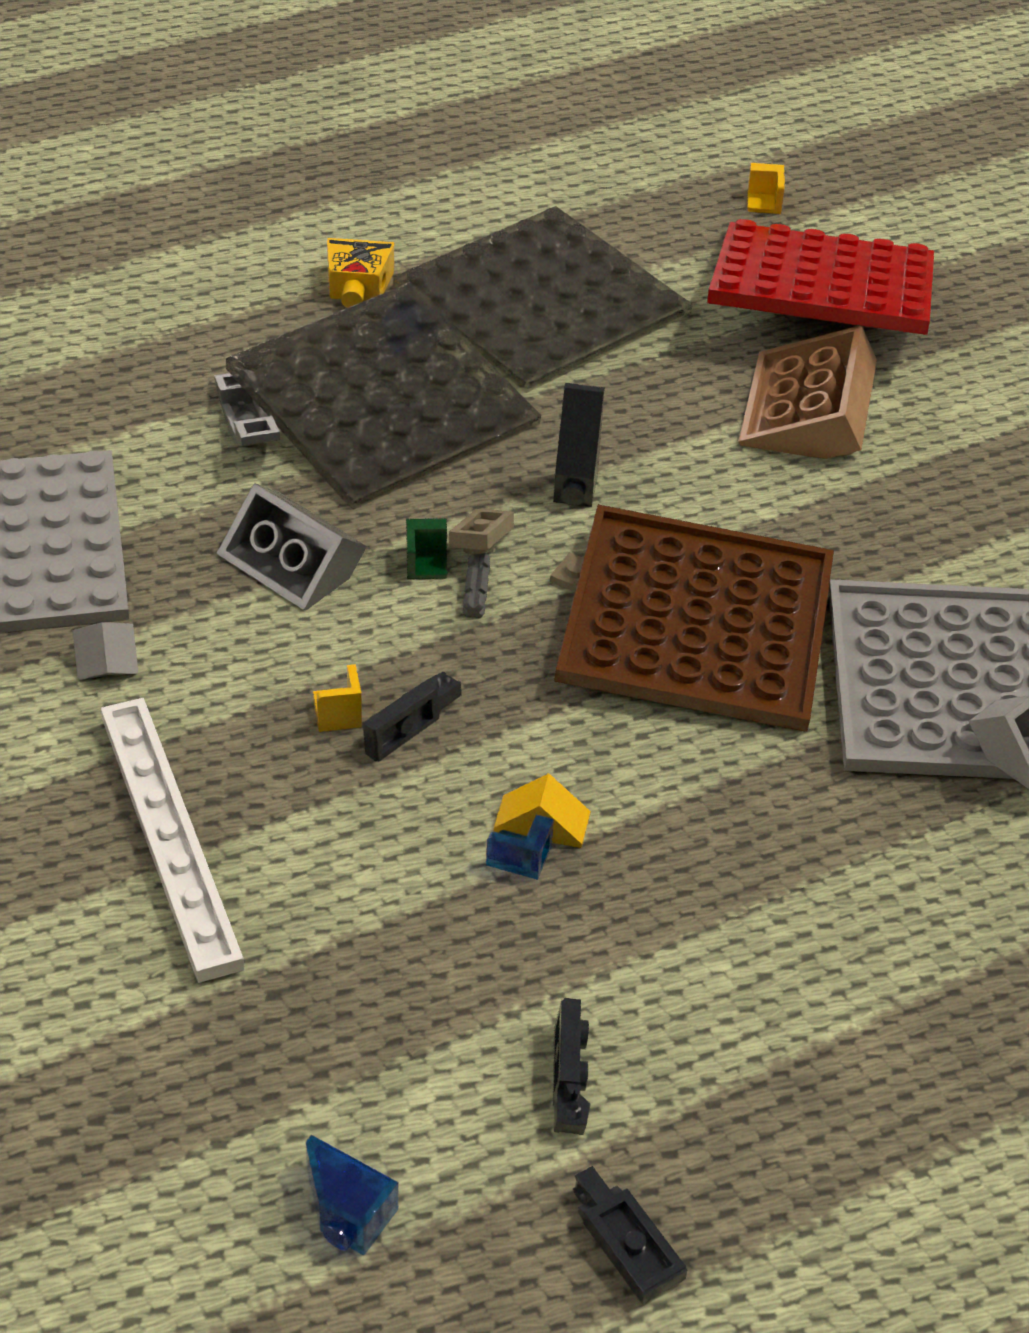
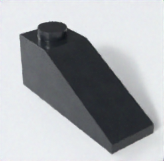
(579, 445)

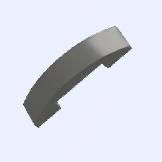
(243, 416)

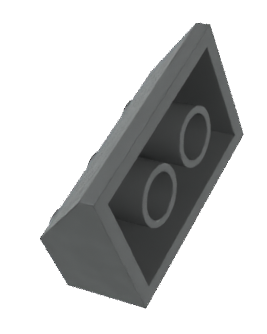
(289, 547)

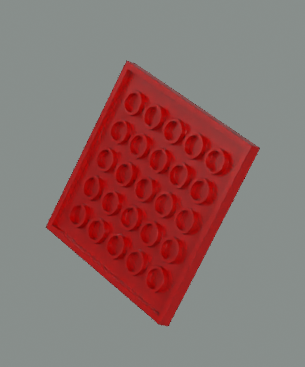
(824, 277)

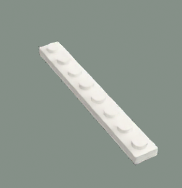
(172, 841)

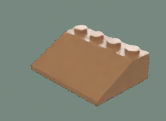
(811, 396)

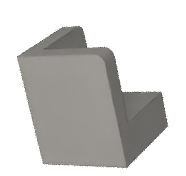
(105, 650)

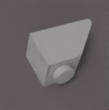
(1005, 736)

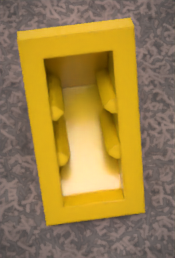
(548, 799)

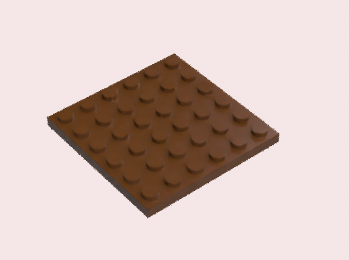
(698, 618)

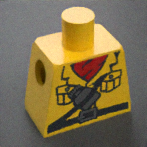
(358, 269)

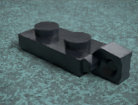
(408, 715)
(569, 1072)
(628, 1236)

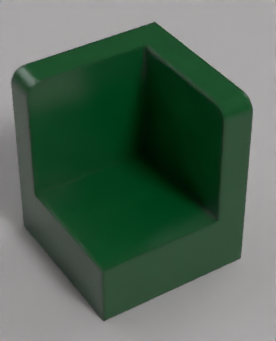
(426, 548)

